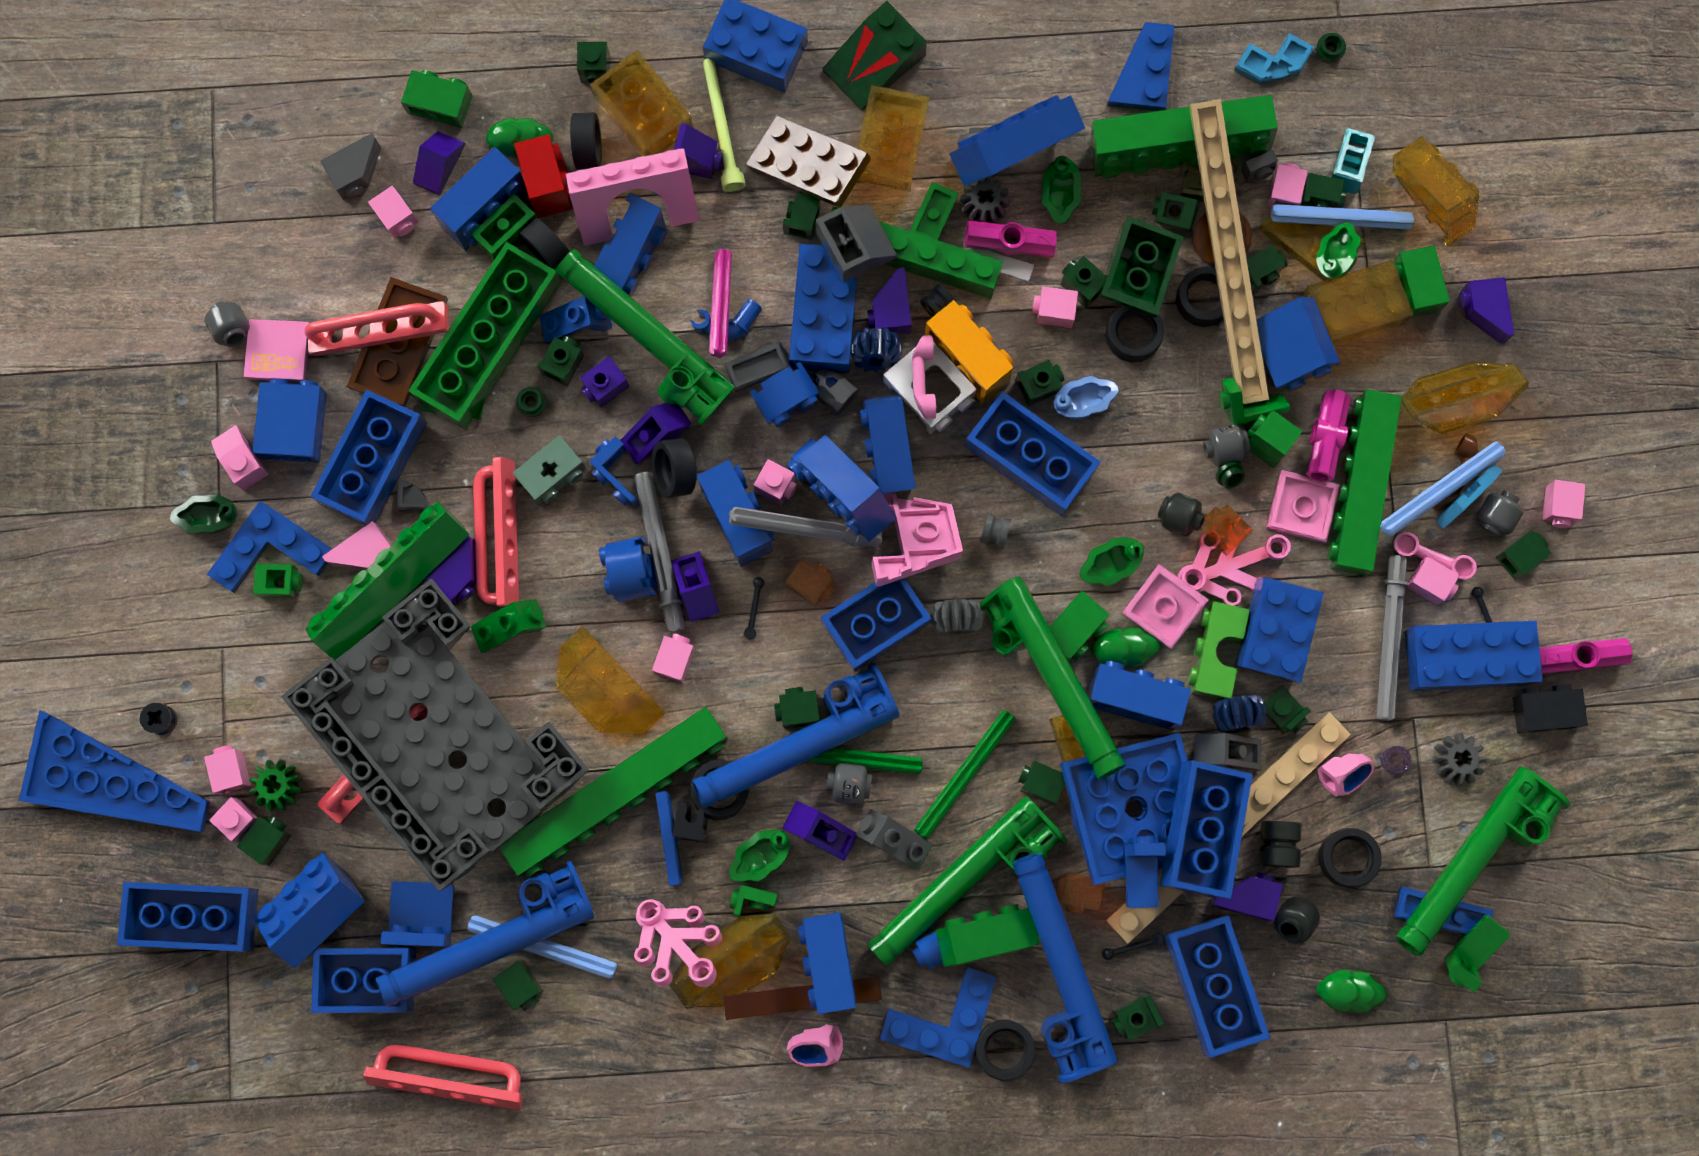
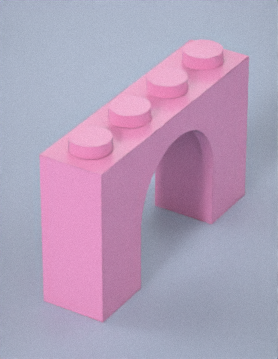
(596, 187)

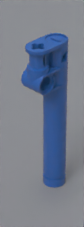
(861, 712)
(556, 911)
(1085, 1034)

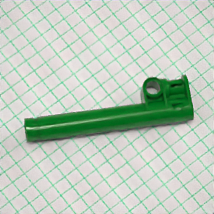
(691, 379)
(1021, 626)
(1522, 802)
(1015, 832)

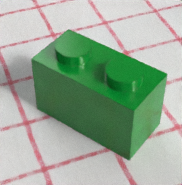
(437, 98)
(503, 226)
(1422, 280)
(1272, 437)
(1077, 624)

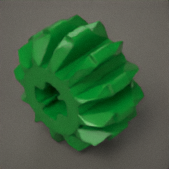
(280, 774)

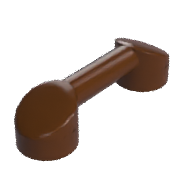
(1466, 449)

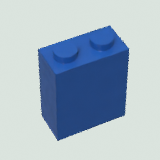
(1296, 343)
(289, 421)

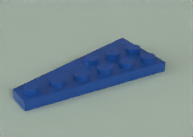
(90, 777)

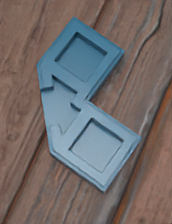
(1265, 68)
(1467, 497)

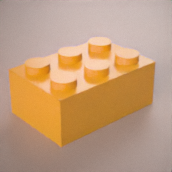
(971, 350)

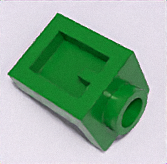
(759, 899)

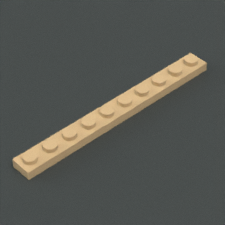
(1228, 249)
(1263, 796)

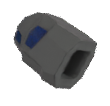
(834, 390)

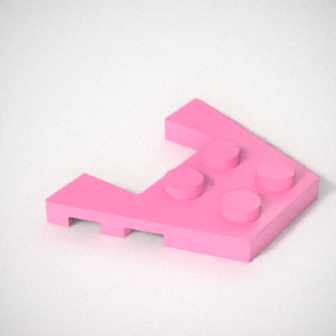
(925, 536)

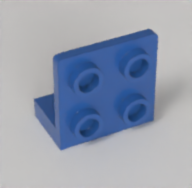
(419, 915)

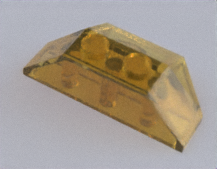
(1463, 395)
(603, 688)
(744, 958)

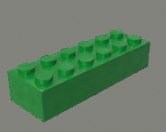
(1168, 140)
(485, 335)

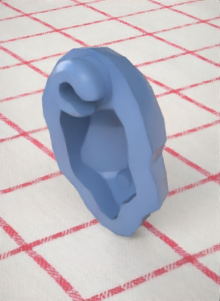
(1085, 397)

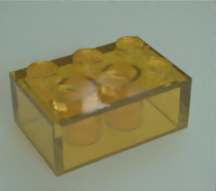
(641, 105)
(892, 136)
(1361, 302)

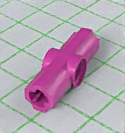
(1029, 240)
(1328, 435)
(1598, 653)

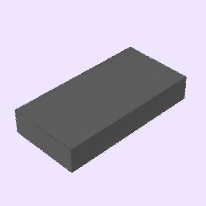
(756, 366)

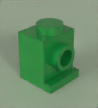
(267, 577)

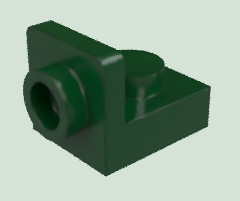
(1285, 711)

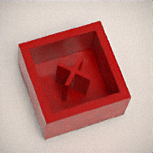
(544, 175)

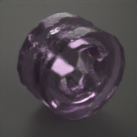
(1395, 750)

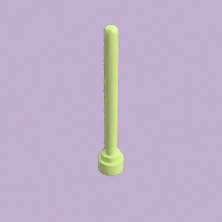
(732, 178)

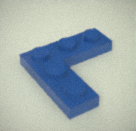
(259, 530)
(948, 1043)

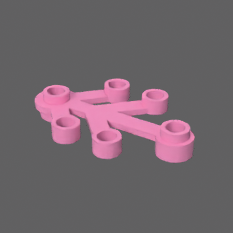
(1227, 567)
(674, 940)

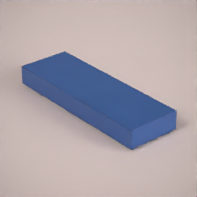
(670, 843)
(1459, 922)

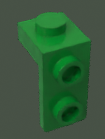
(1239, 413)
(507, 623)
(1474, 951)

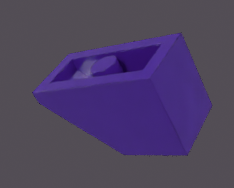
(700, 151)
(891, 306)
(1488, 307)
(657, 425)
(457, 573)
(695, 586)
(820, 830)
(1253, 897)

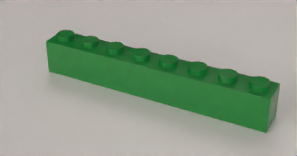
(613, 792)

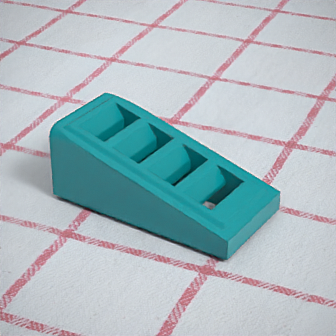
(1352, 177)

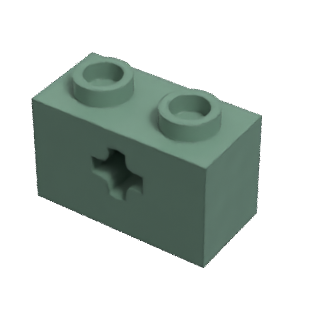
(556, 456)

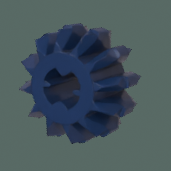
(876, 349)
(1239, 713)

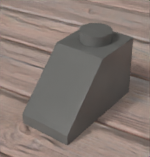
(353, 166)
(1228, 751)

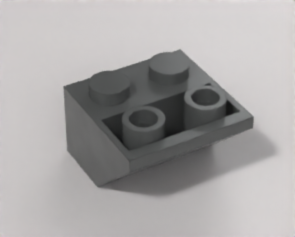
(854, 240)

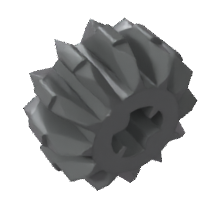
(981, 191)
(956, 617)
(1470, 756)

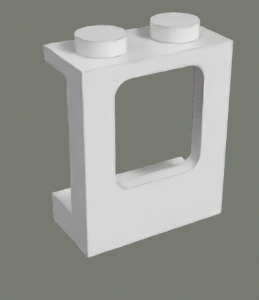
(901, 377)

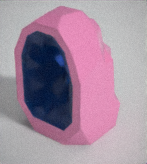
(1345, 773)
(816, 1046)

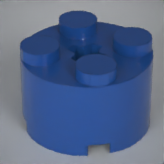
(785, 394)
(628, 569)

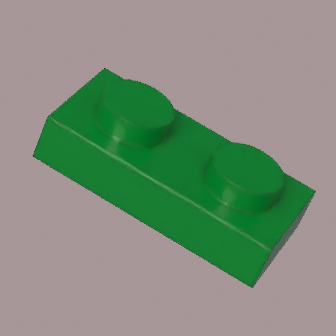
(934, 211)

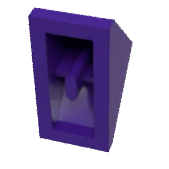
(436, 161)

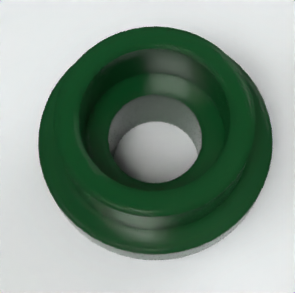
(1334, 40)
(525, 395)
(1230, 474)

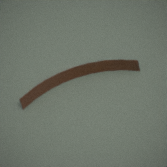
(790, 999)

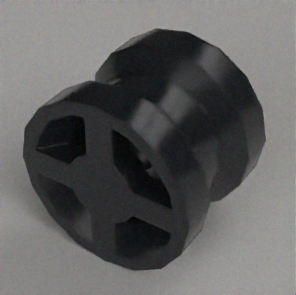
(937, 300)
(164, 722)

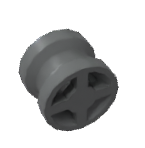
(995, 531)

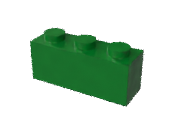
(986, 935)

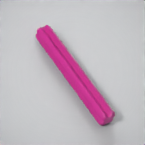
(720, 303)

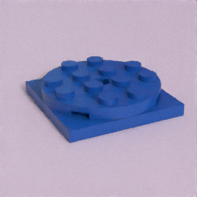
(1100, 805)

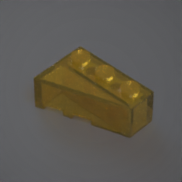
(1439, 187)

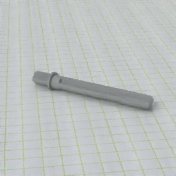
(798, 526)
(659, 552)
(1391, 637)

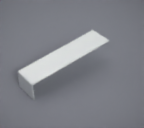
(1010, 265)

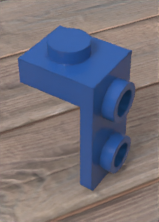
(572, 318)
(607, 454)
(1142, 872)

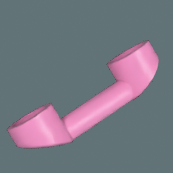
(925, 402)
(1408, 544)

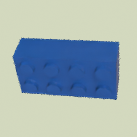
(1016, 138)
(821, 313)
(1032, 453)
(369, 458)
(1473, 656)
(1206, 830)
(187, 916)
(1217, 986)

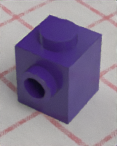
(603, 382)

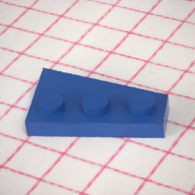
(1147, 70)

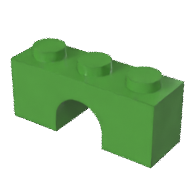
(1220, 624)

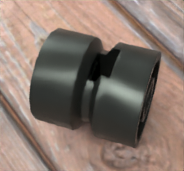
(1280, 844)

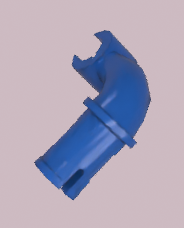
(737, 326)

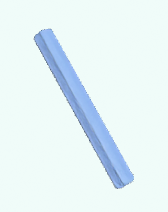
(1336, 216)
(1442, 489)
(555, 951)

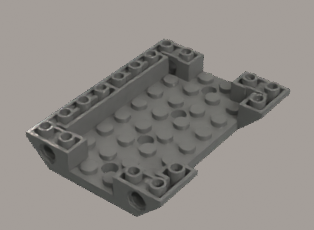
(405, 763)

